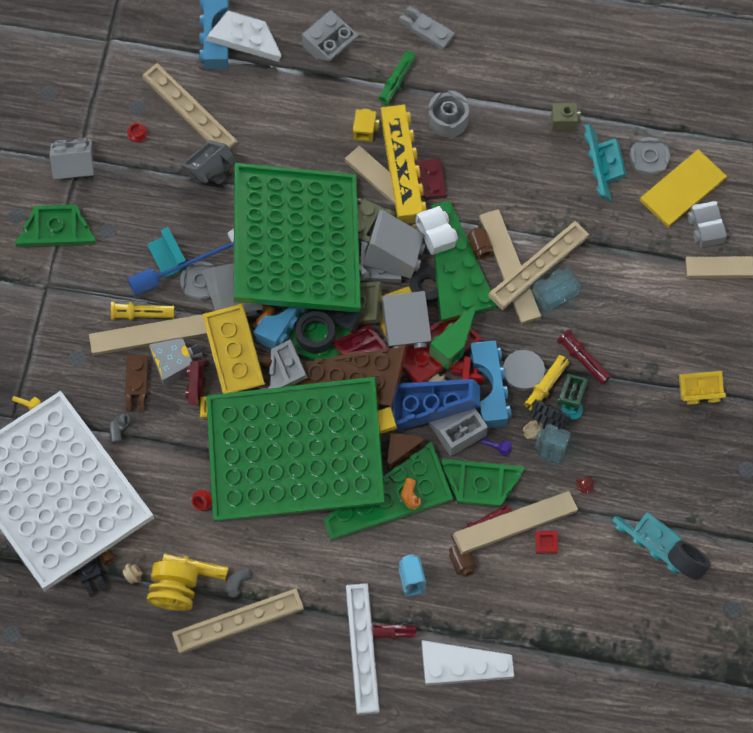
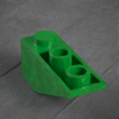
(450, 345)

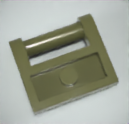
(367, 216)

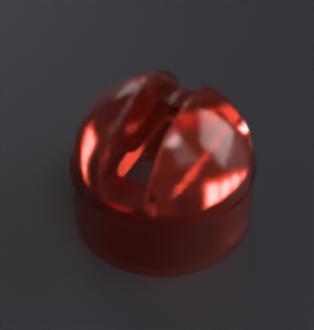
(585, 484)

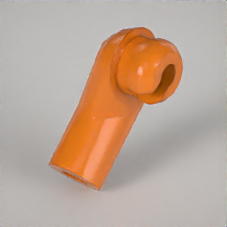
(267, 310)
(408, 496)

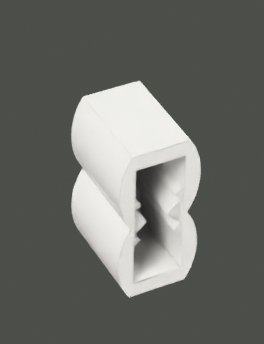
(436, 230)

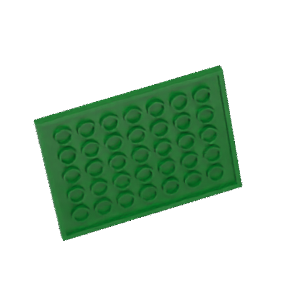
(295, 238)
(295, 449)

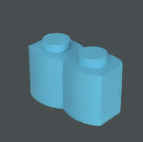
(412, 575)

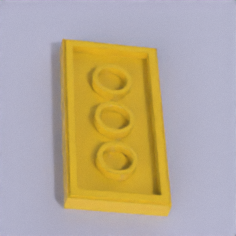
(683, 188)
(233, 349)

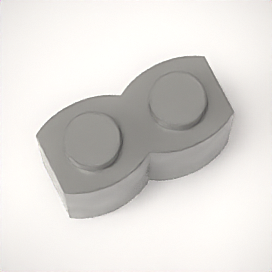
(707, 224)

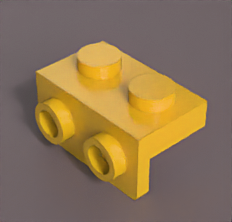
(701, 386)

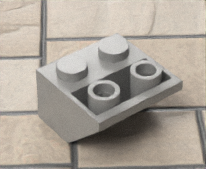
(328, 37)
(71, 158)
(459, 430)

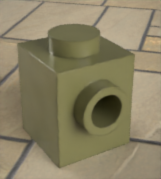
(565, 116)

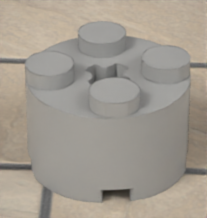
(448, 114)

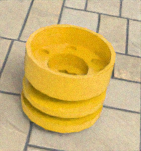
(172, 585)

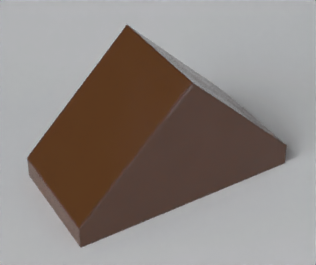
(401, 448)

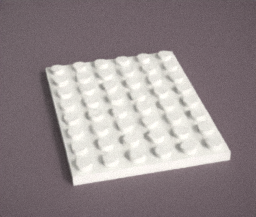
(62, 492)

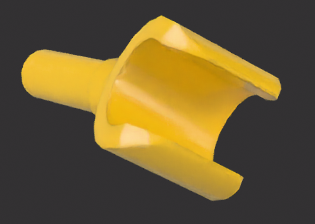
(30, 405)

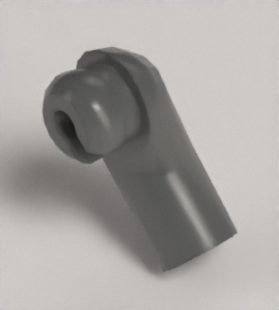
(117, 427)
(234, 580)

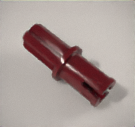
(394, 631)

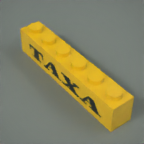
(402, 163)

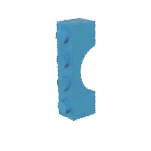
(213, 55)
(276, 329)
(486, 358)

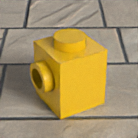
(365, 125)

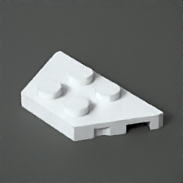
(245, 35)

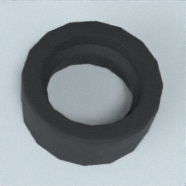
(318, 317)
(688, 560)

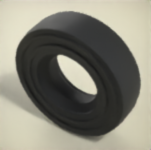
(417, 277)

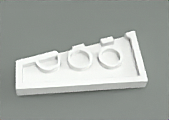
(460, 664)

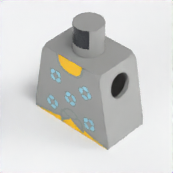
(173, 358)

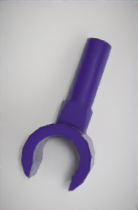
(503, 448)

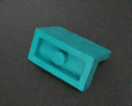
(166, 253)

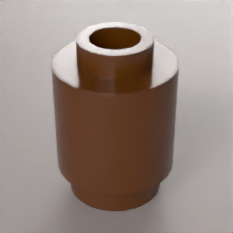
(480, 243)
(463, 563)

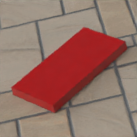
(423, 367)

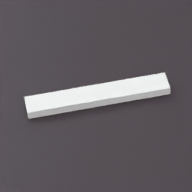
(362, 649)

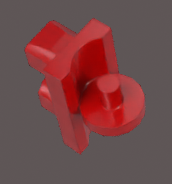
(463, 368)

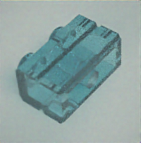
(555, 290)
(552, 444)

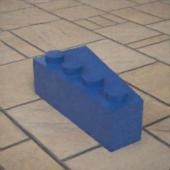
(432, 401)

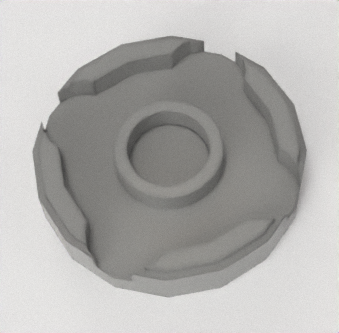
(649, 156)
(193, 284)
(523, 370)

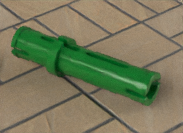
(393, 84)

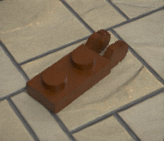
(136, 380)

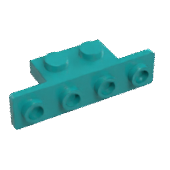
(607, 161)
(653, 535)

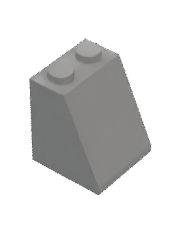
(394, 246)
(220, 287)
(406, 320)

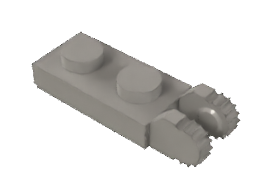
(427, 28)

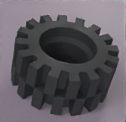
(549, 415)

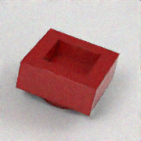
(546, 542)

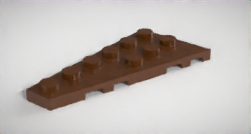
(383, 365)

